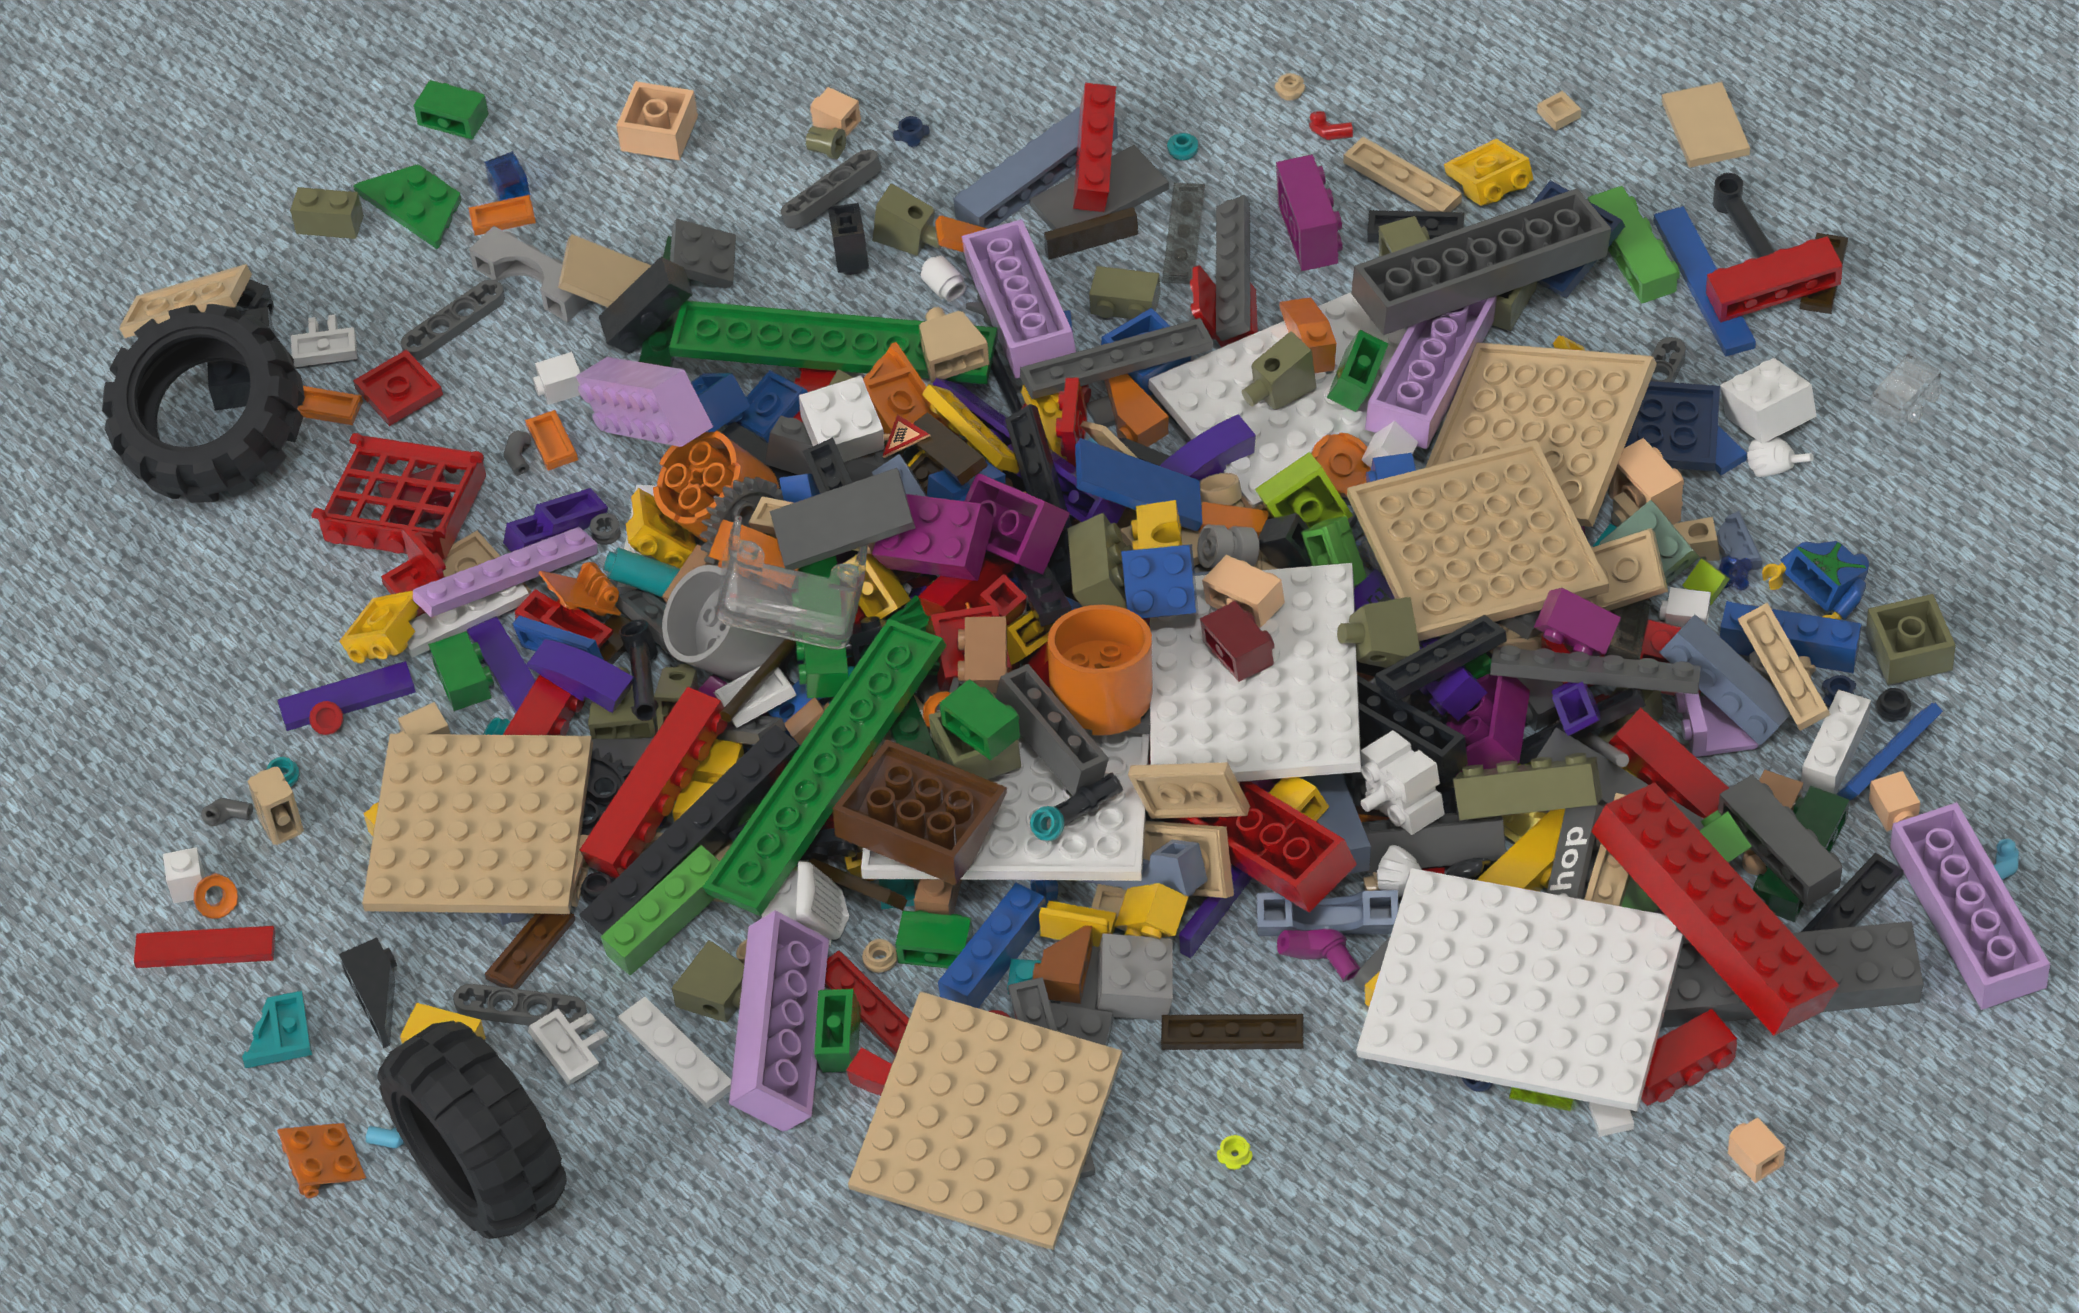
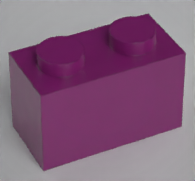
(1576, 622)

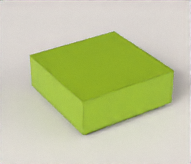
(1706, 578)

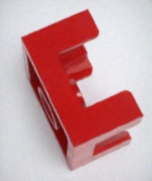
(946, 626)

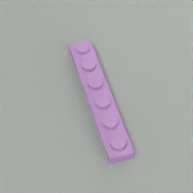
(504, 571)

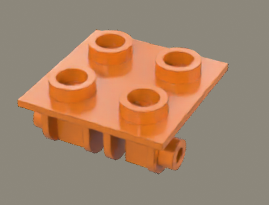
(588, 591)
(320, 1156)

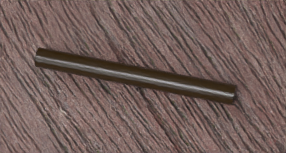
(757, 679)

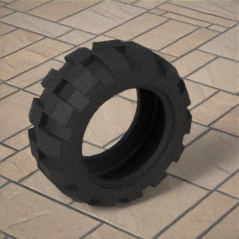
(166, 353)
(472, 1129)

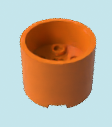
(699, 472)
(1102, 667)

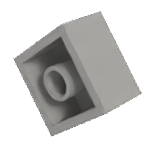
(1135, 976)

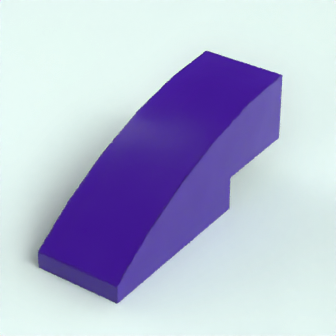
(1213, 449)
(554, 518)
(581, 674)
(1575, 706)

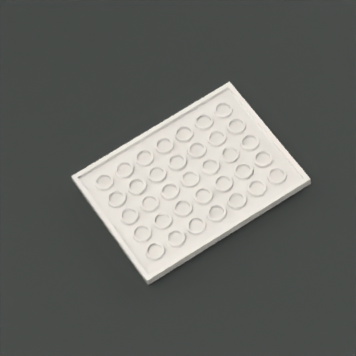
(1211, 388)
(1280, 721)
(1089, 848)
(1522, 989)

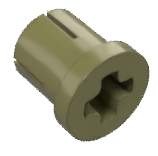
(826, 141)

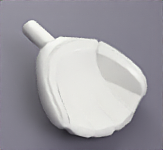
(1773, 457)
(1395, 869)

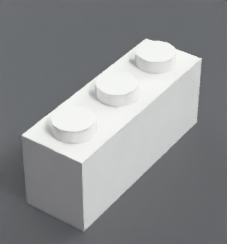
(1836, 742)

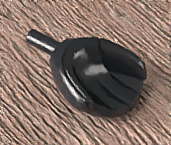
(1469, 868)

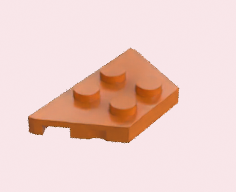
(898, 390)

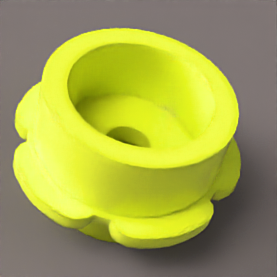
(1234, 1144)

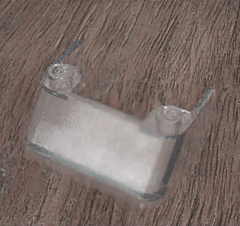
(787, 600)

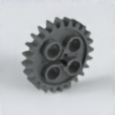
(737, 501)

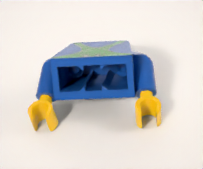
(1825, 573)

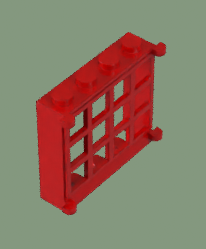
(386, 535)

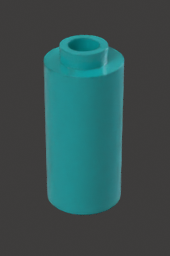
(639, 571)

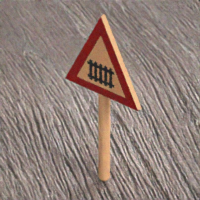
(902, 436)

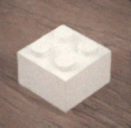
(1768, 400)
(844, 414)

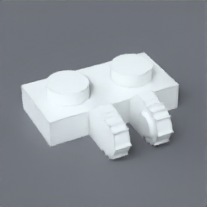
(323, 346)
(563, 1045)

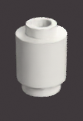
(943, 278)

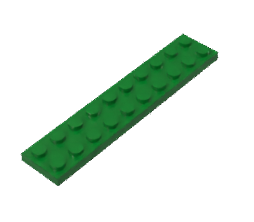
(803, 339)
(824, 767)

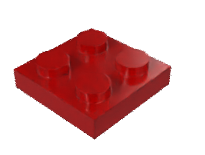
(398, 387)
(1073, 414)

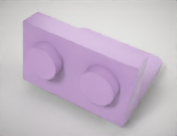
(1709, 727)

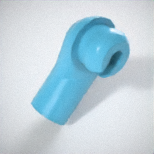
(2006, 858)
(384, 1137)

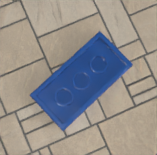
(1135, 481)

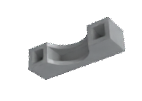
(503, 255)

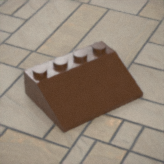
(918, 811)

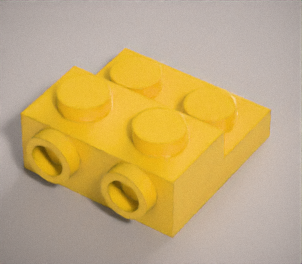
(1490, 172)
(657, 534)
(381, 628)

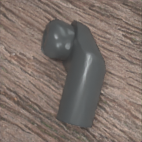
(513, 449)
(224, 809)

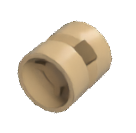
(1221, 489)

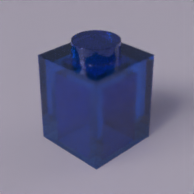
(507, 177)

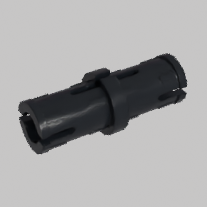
(1090, 798)

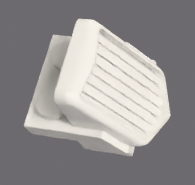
(812, 901)

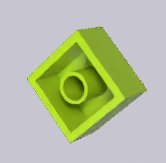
(1305, 491)

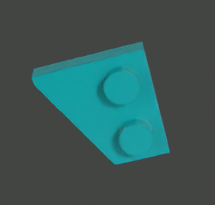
(280, 1032)

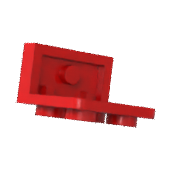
(1205, 305)
(418, 570)

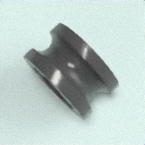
(604, 537)

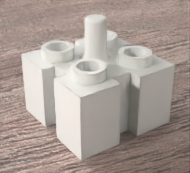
(1401, 783)

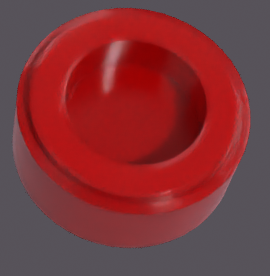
(326, 718)

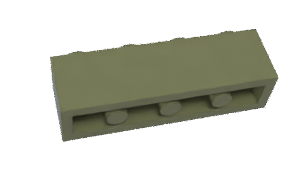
(1527, 787)

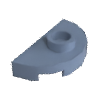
(1736, 540)

